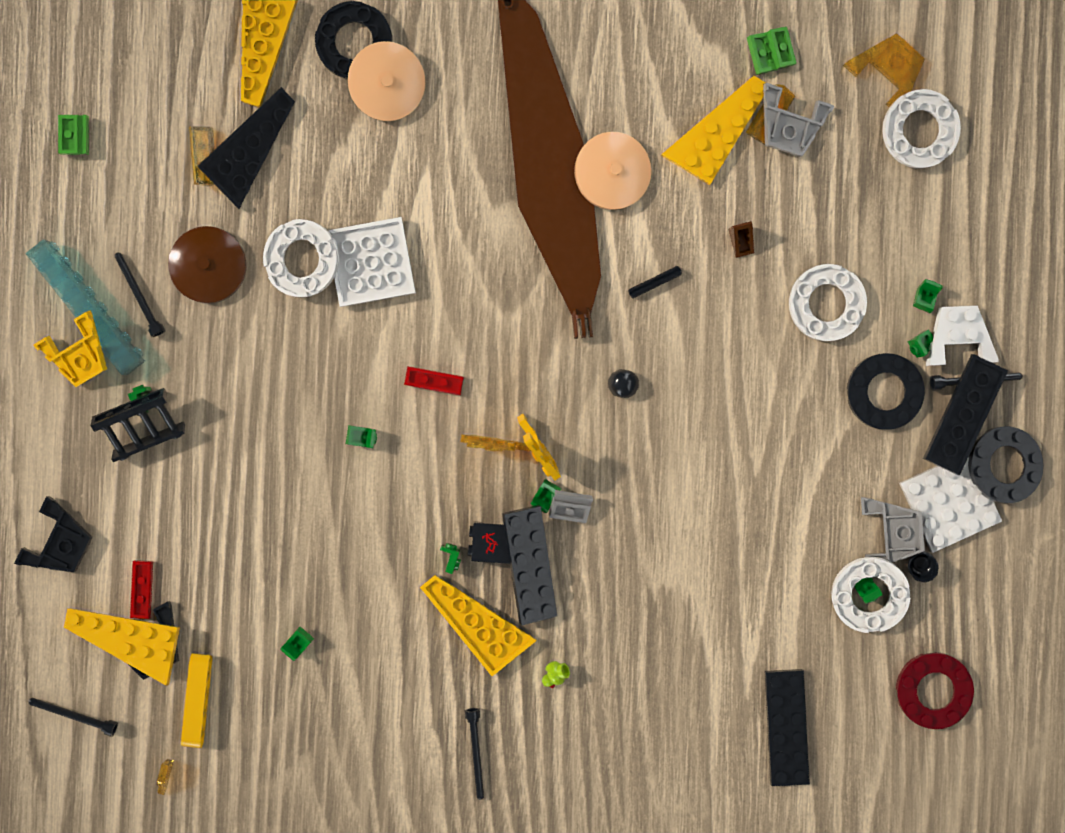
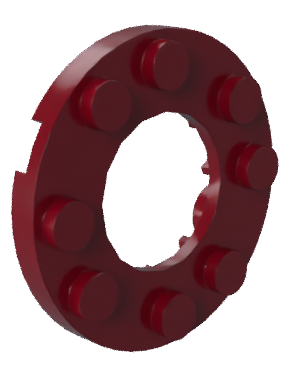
(934, 663)

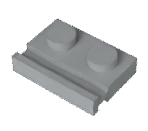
(570, 506)

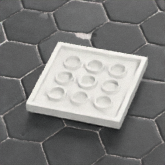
(372, 262)
(949, 506)

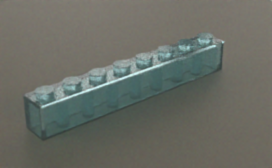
(80, 300)

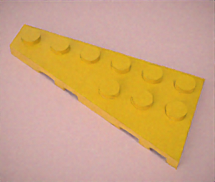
(262, 38)
(712, 139)
(484, 632)
(136, 642)

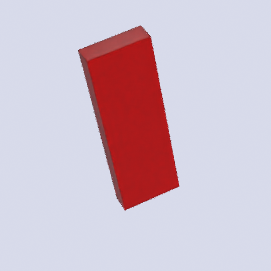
(434, 380)
(141, 589)

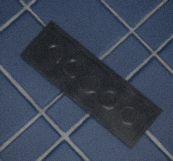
(965, 414)
(529, 564)
(787, 727)

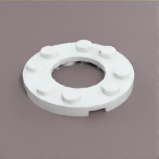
(947, 120)
(275, 251)
(854, 295)
(870, 621)

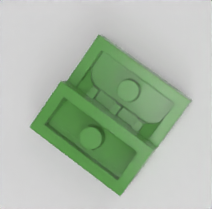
(771, 50)

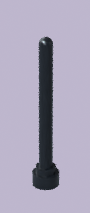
(155, 328)
(938, 382)
(472, 716)
(108, 727)

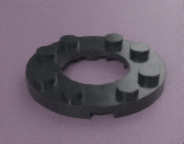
(336, 18)
(858, 391)
(981, 471)

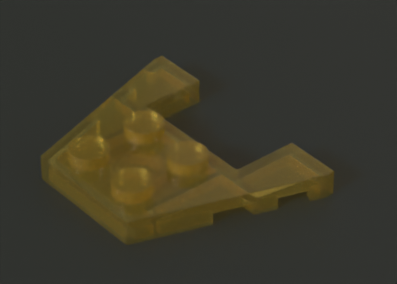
(894, 60)
(492, 444)

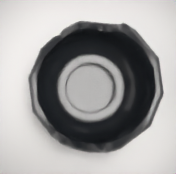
(623, 383)
(923, 567)

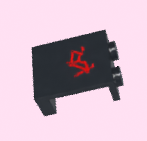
(488, 543)

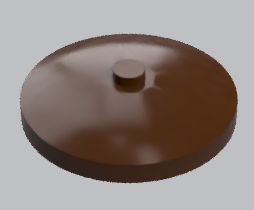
(207, 264)

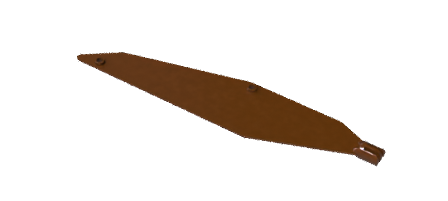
(544, 162)

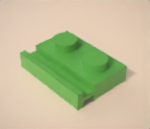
(73, 134)

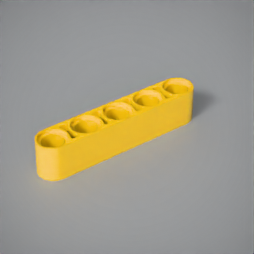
(196, 700)

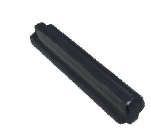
(655, 282)

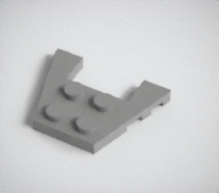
(788, 130)
(901, 529)

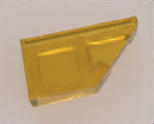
(164, 775)

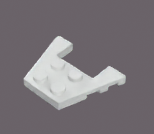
(960, 326)

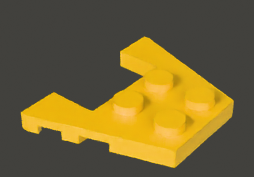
(82, 359)
(538, 449)

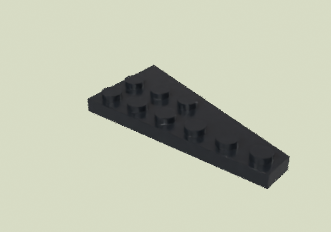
(241, 155)

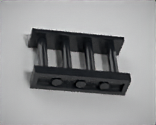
(137, 407)

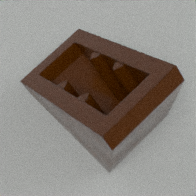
(742, 239)

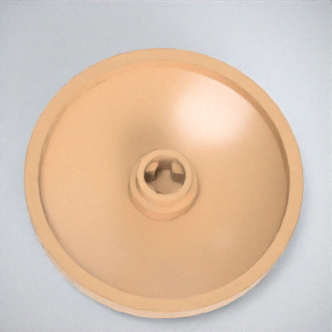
(386, 81)
(612, 170)

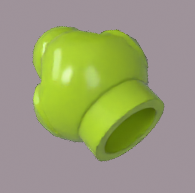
(555, 674)

